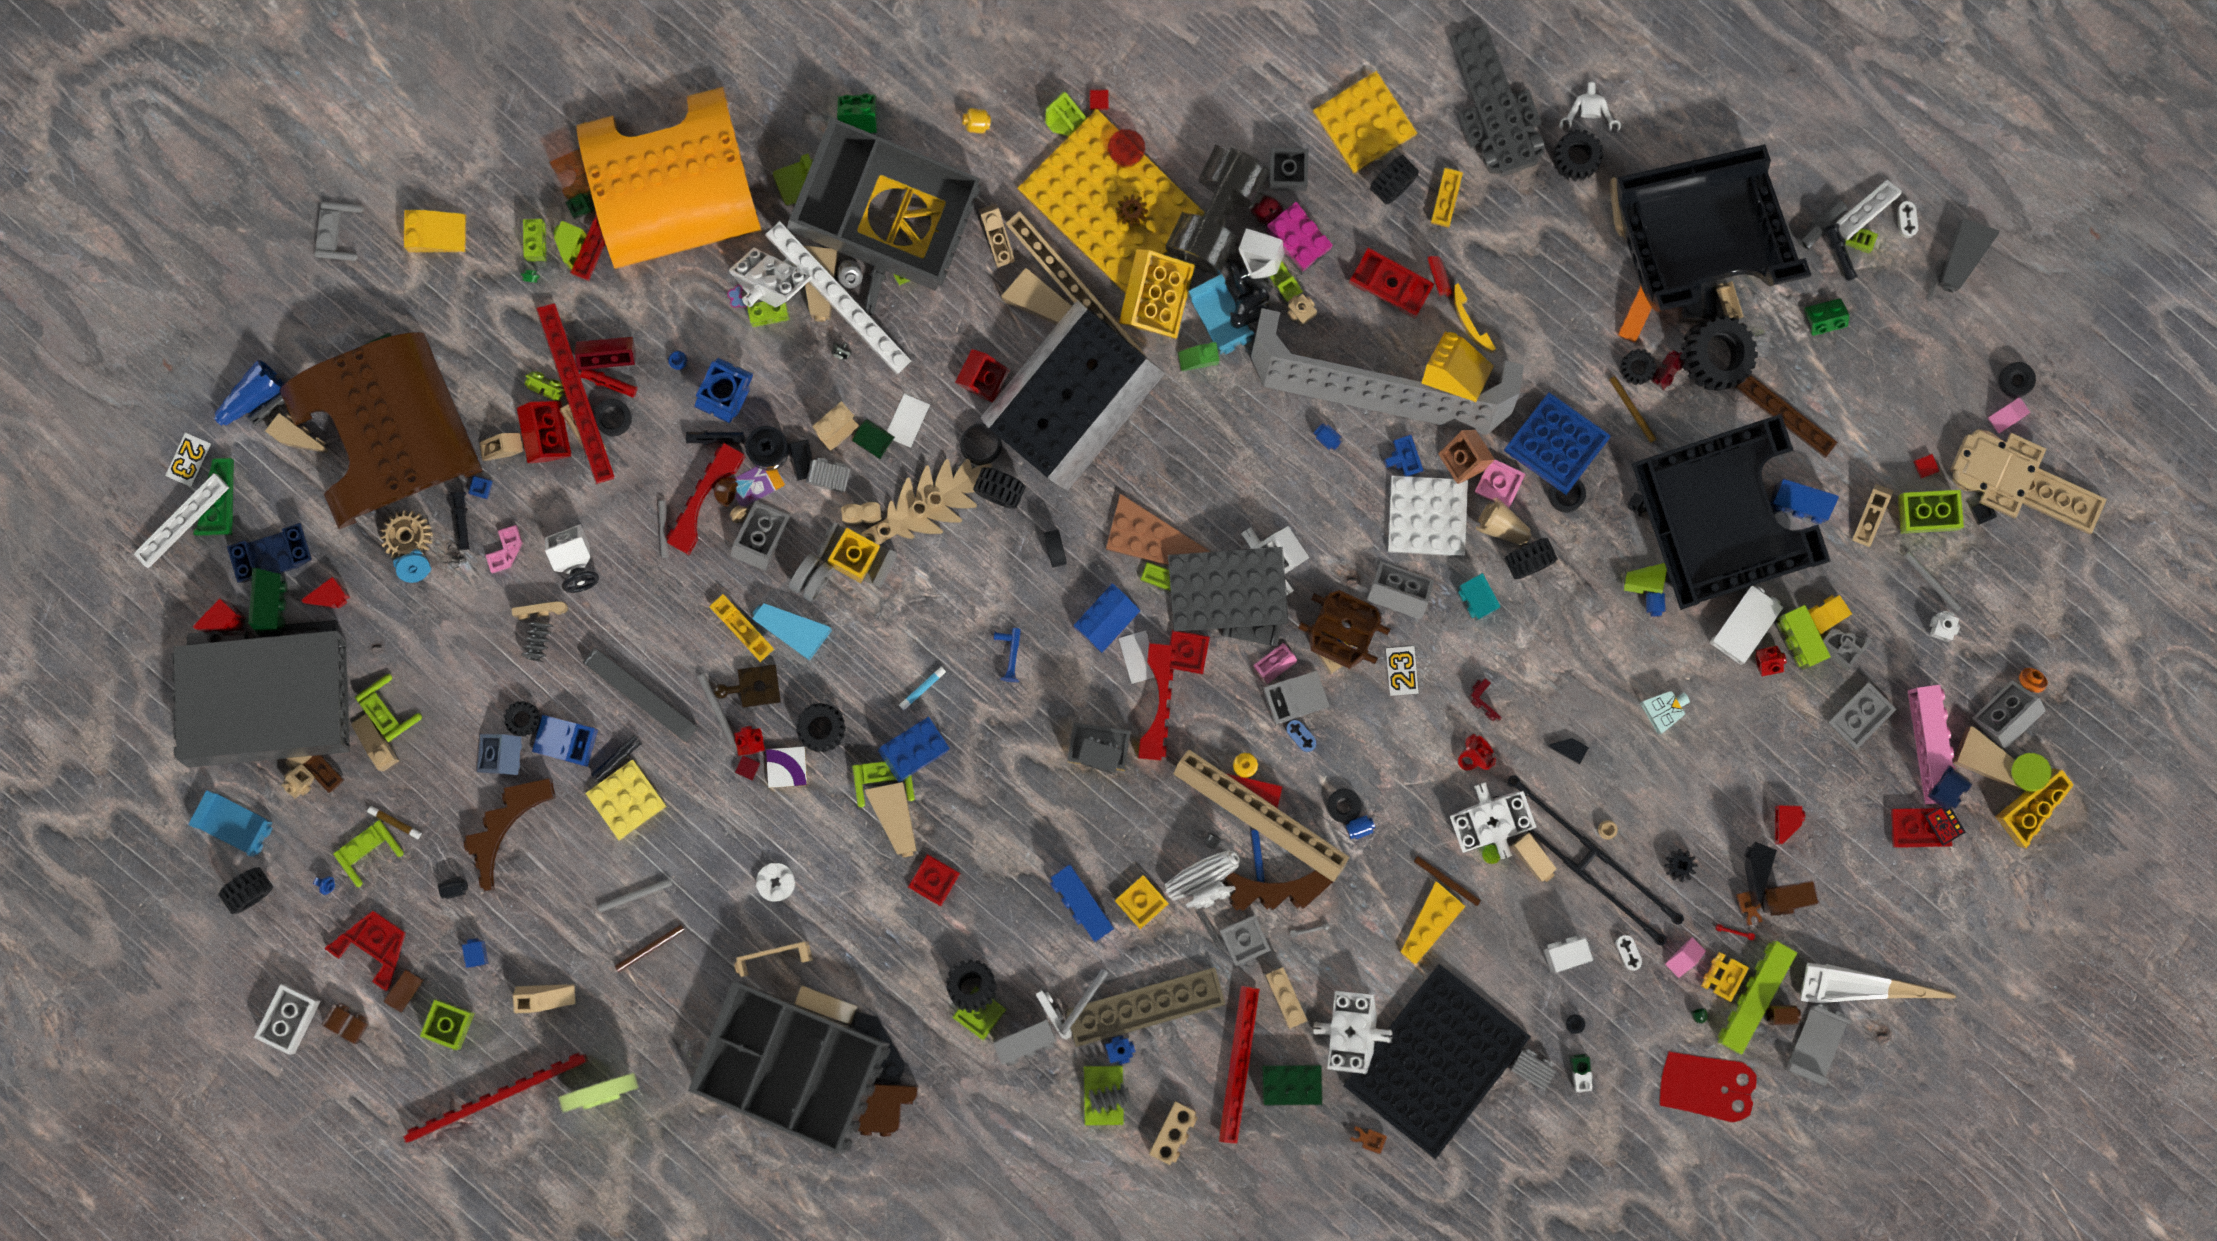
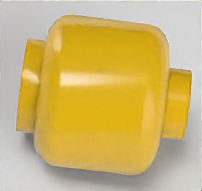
(976, 120)
(1245, 765)

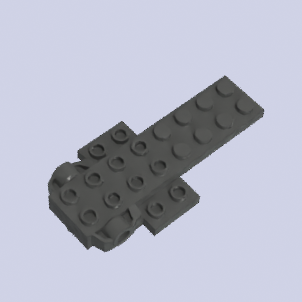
(1501, 120)

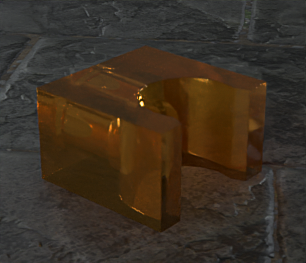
(574, 162)

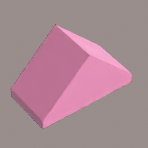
(2009, 415)
(1685, 957)

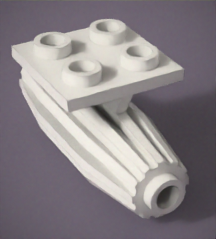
(1204, 880)

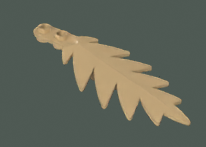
(929, 502)

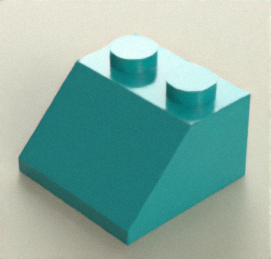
(1478, 597)

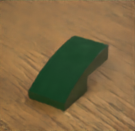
(581, 204)

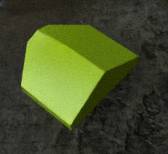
(1063, 115)

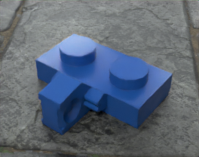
(1405, 457)

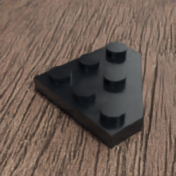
(894, 1064)

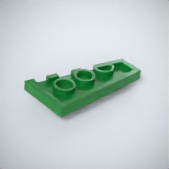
(219, 517)

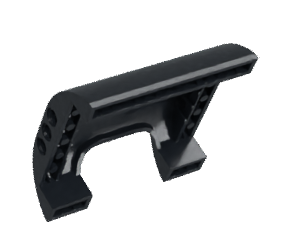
(1706, 225)
(1717, 515)

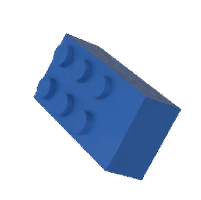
(1081, 902)

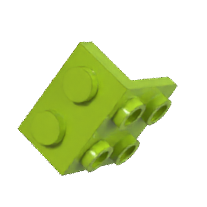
(791, 179)

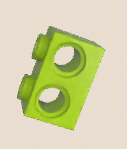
(534, 240)
(764, 314)

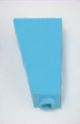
(796, 631)

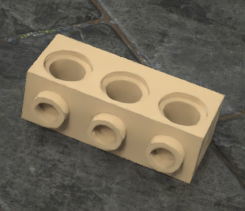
(1163, 1137)

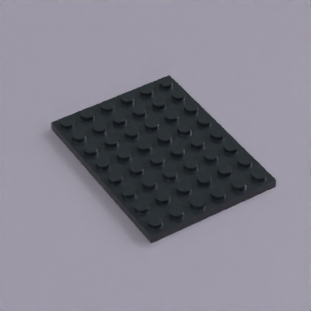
(1440, 1061)

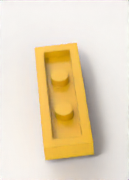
(1446, 197)

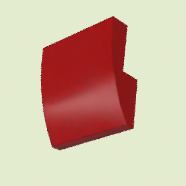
(1439, 276)

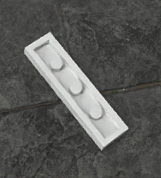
(1868, 209)

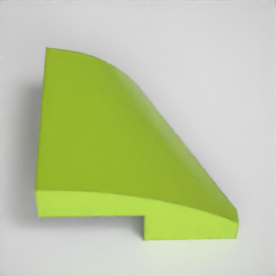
(1646, 579)

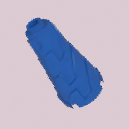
(252, 390)

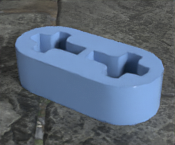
(1297, 739)

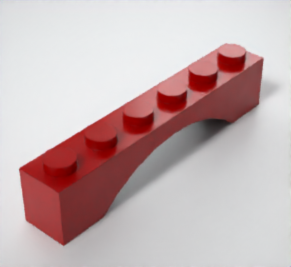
(725, 464)
(1159, 661)

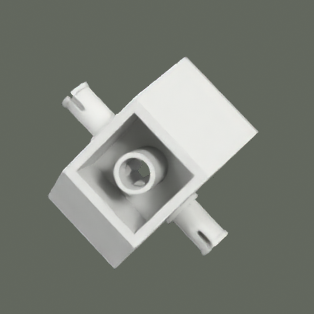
(768, 278)
(1292, 549)
(1473, 823)
(1350, 1013)

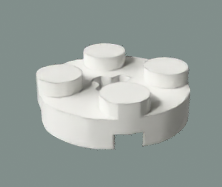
(773, 871)

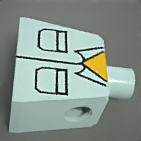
(1664, 710)

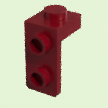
(1479, 687)

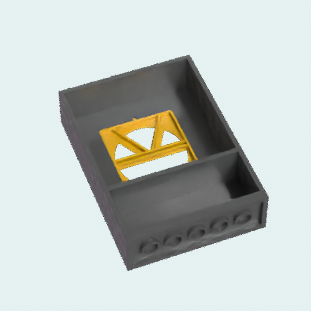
(857, 167)

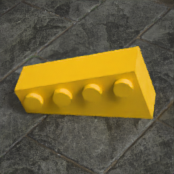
(2031, 809)

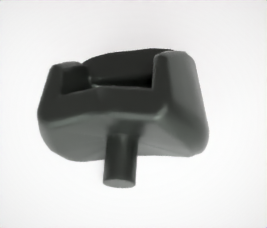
(841, 351)

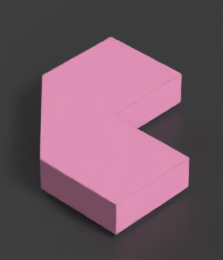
(511, 545)

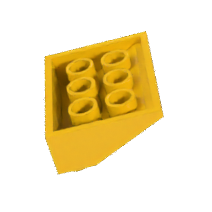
(1156, 293)
(1457, 368)

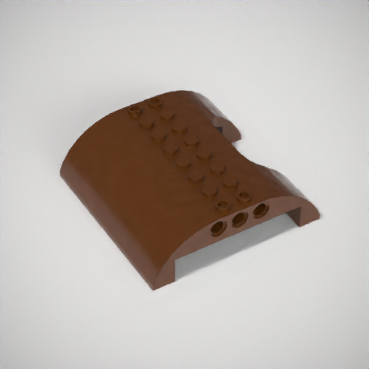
(391, 420)

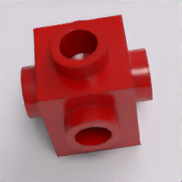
(1770, 661)
(749, 741)

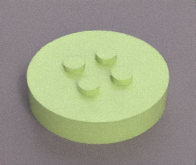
(598, 1093)

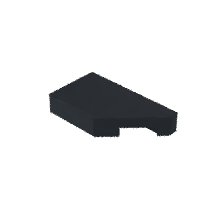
(1570, 749)

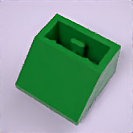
(858, 111)

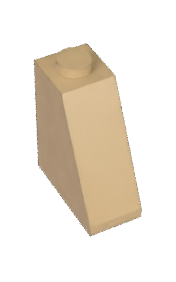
(1533, 857)

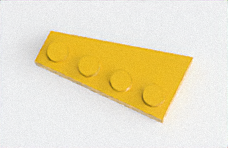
(1435, 917)

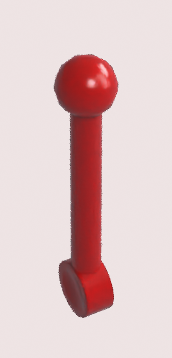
(1750, 936)

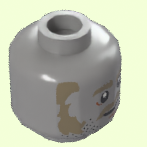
(849, 274)

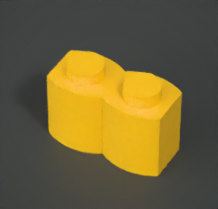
(1830, 613)

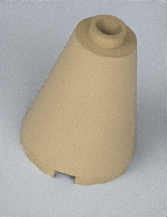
(1502, 523)

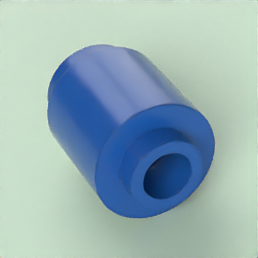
(1328, 436)
(1655, 604)
(1360, 827)

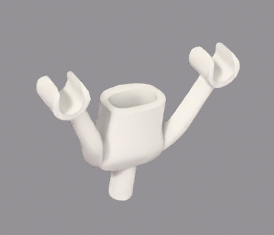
(1591, 108)

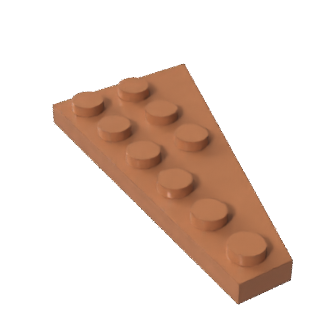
(1146, 536)

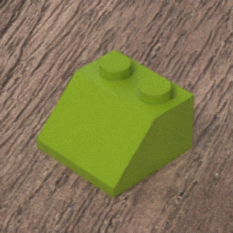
(569, 242)

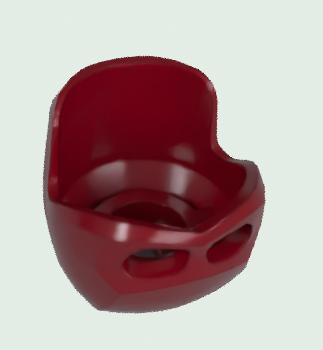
(1262, 212)

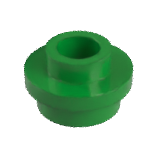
(530, 276)

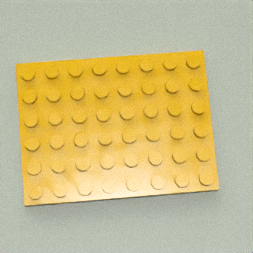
(1080, 195)

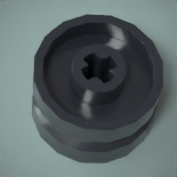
(759, 440)

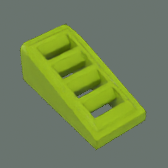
(1861, 246)

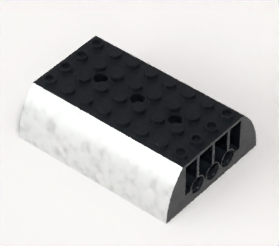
(1099, 400)

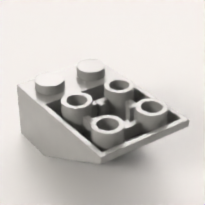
(1295, 697)

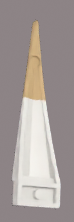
(1836, 984)

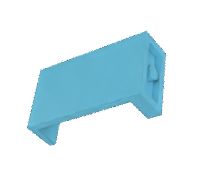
(1214, 307)

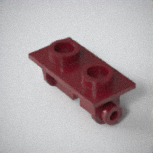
(1666, 376)

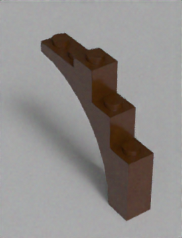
(498, 821)
(1273, 894)

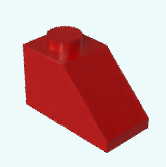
(328, 595)
(1787, 822)

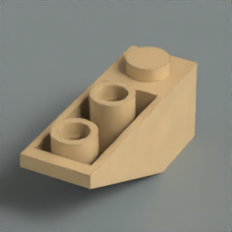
(996, 235)
(290, 435)
(543, 997)

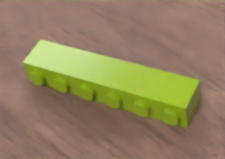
(1757, 997)

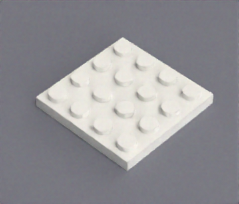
(1427, 516)

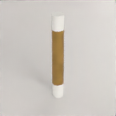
(394, 822)

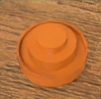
(2033, 680)

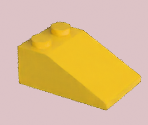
(434, 231)

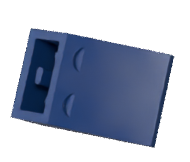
(565, 740)

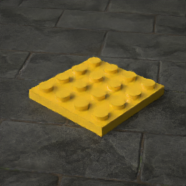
(1364, 122)

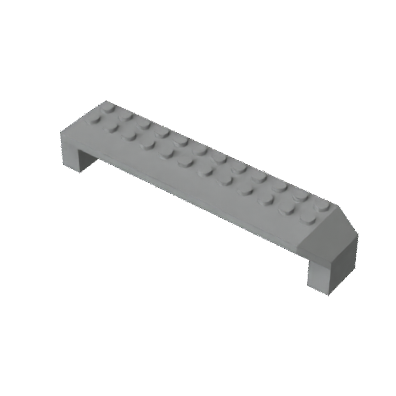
(1376, 390)

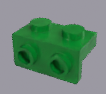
(1827, 316)

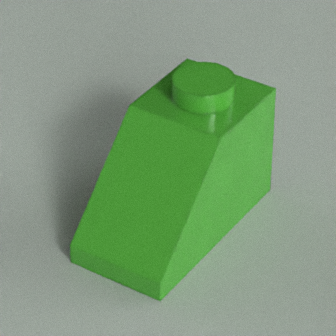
(1199, 356)

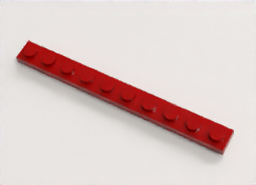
(575, 393)
(488, 1100)

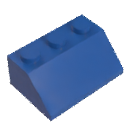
(1803, 501)
(1106, 618)

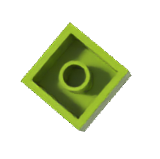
(447, 1024)

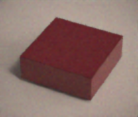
(747, 768)

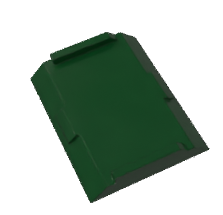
(873, 438)

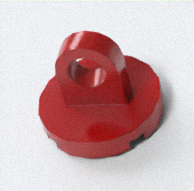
(1479, 751)

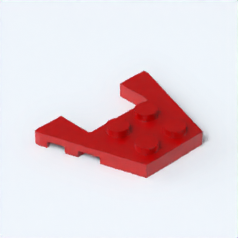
(378, 939)

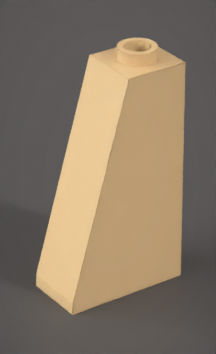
(1036, 298)
(818, 305)
(1984, 757)
(893, 812)

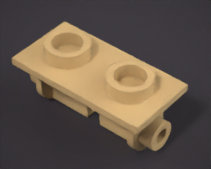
(1729, 300)

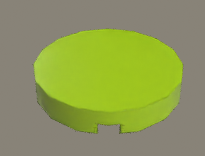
(2031, 772)

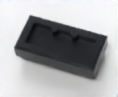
(801, 458)

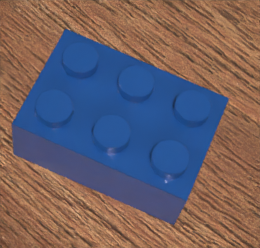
(913, 749)

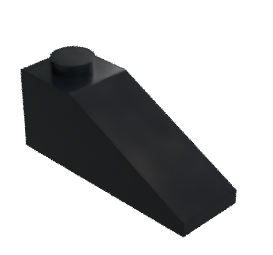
(1758, 868)

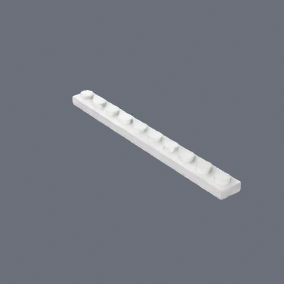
(838, 298)

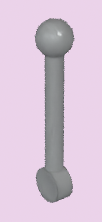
(1294, 933)

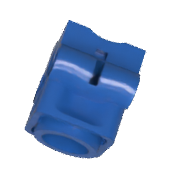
(719, 374)

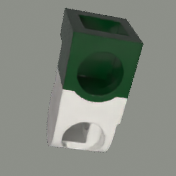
(1581, 1072)

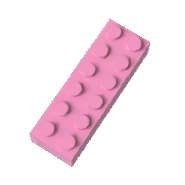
(1930, 735)

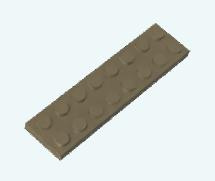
(1147, 1006)

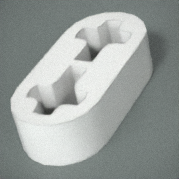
(1902, 219)
(1632, 950)

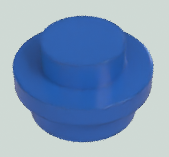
(678, 360)

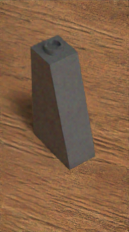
(1966, 251)

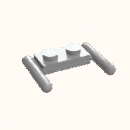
(329, 229)

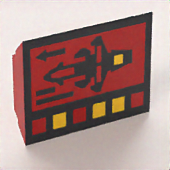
(1945, 824)

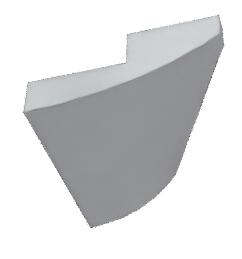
(1845, 647)

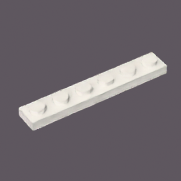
(181, 520)

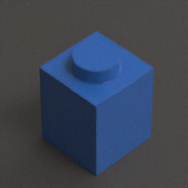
(475, 953)

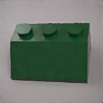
(267, 602)

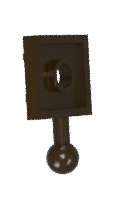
(749, 695)

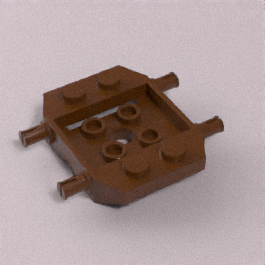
(1361, 617)

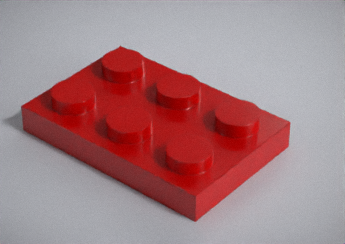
(1912, 829)

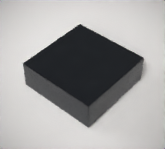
(1983, 513)

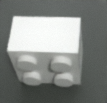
(1568, 954)

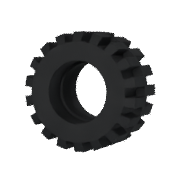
(1582, 140)
(1394, 179)
(999, 487)
(1531, 558)
(809, 715)
(245, 890)
(964, 972)

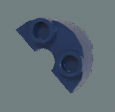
(1950, 788)

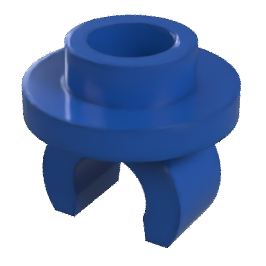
(325, 885)

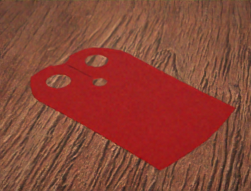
(1696, 1085)

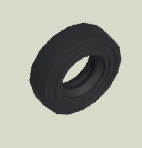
(1332, 805)

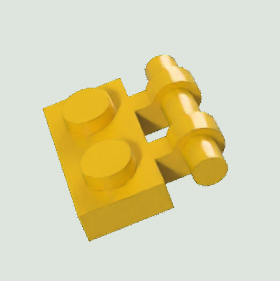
(1730, 979)

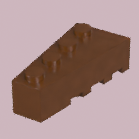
(1786, 898)

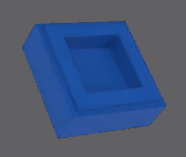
(480, 487)

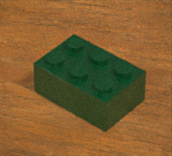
(1292, 1084)

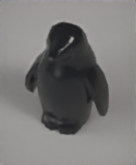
(1249, 306)

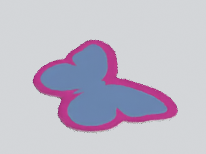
(735, 296)

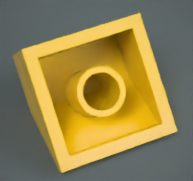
(853, 555)

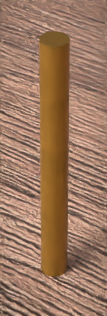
(1632, 408)

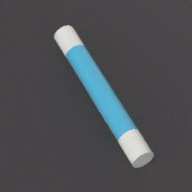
(922, 688)

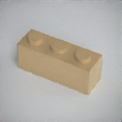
(1285, 997)

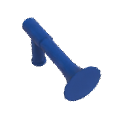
(1014, 645)

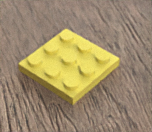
(626, 799)

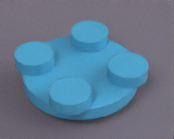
(412, 566)

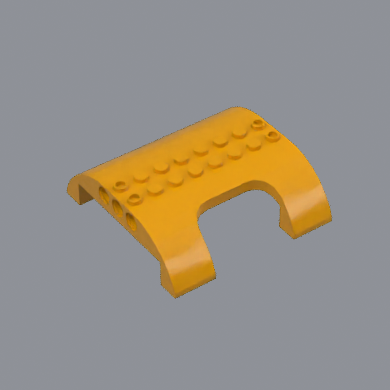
(668, 185)

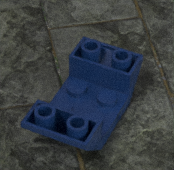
(273, 553)

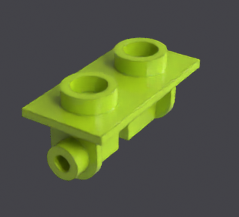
(538, 381)

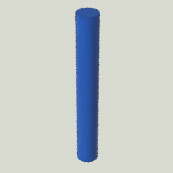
(1257, 856)

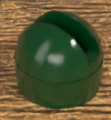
(1700, 1015)

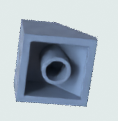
(499, 754)

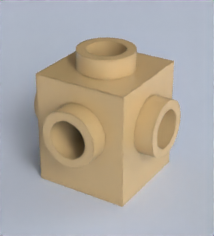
(1304, 315)
(298, 781)

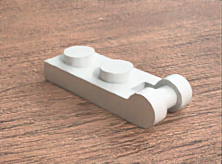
(1055, 1015)

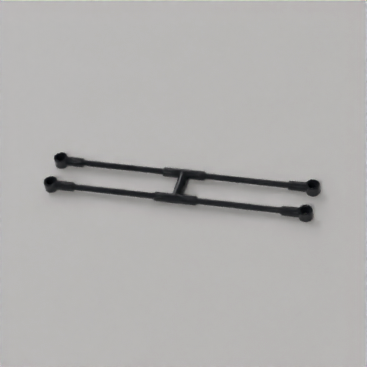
(1596, 851)

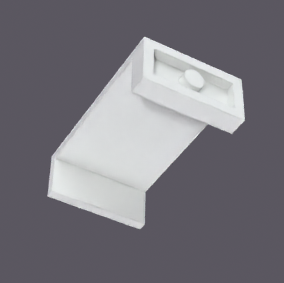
(1747, 624)

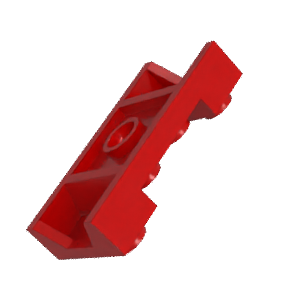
(1410, 289)

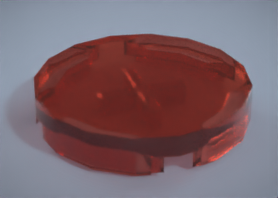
(1126, 147)

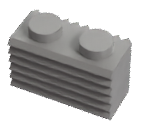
(828, 475)
(1532, 1069)

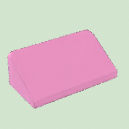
(1275, 663)

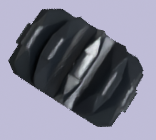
(1680, 873)

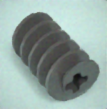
(536, 641)
(1109, 1098)

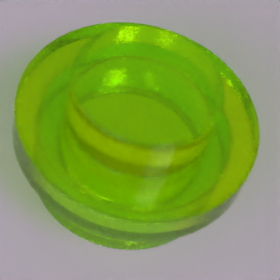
(1490, 854)

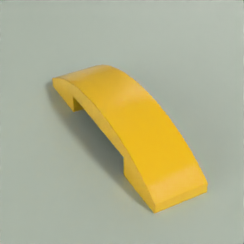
(1484, 340)
(741, 627)

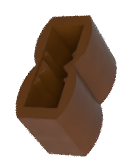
(1783, 1015)
(345, 1023)

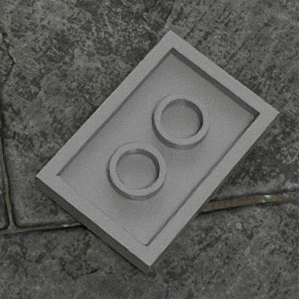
(1861, 716)

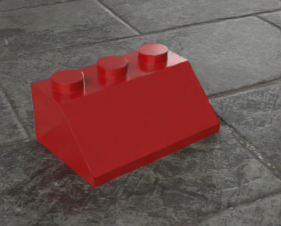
(543, 431)

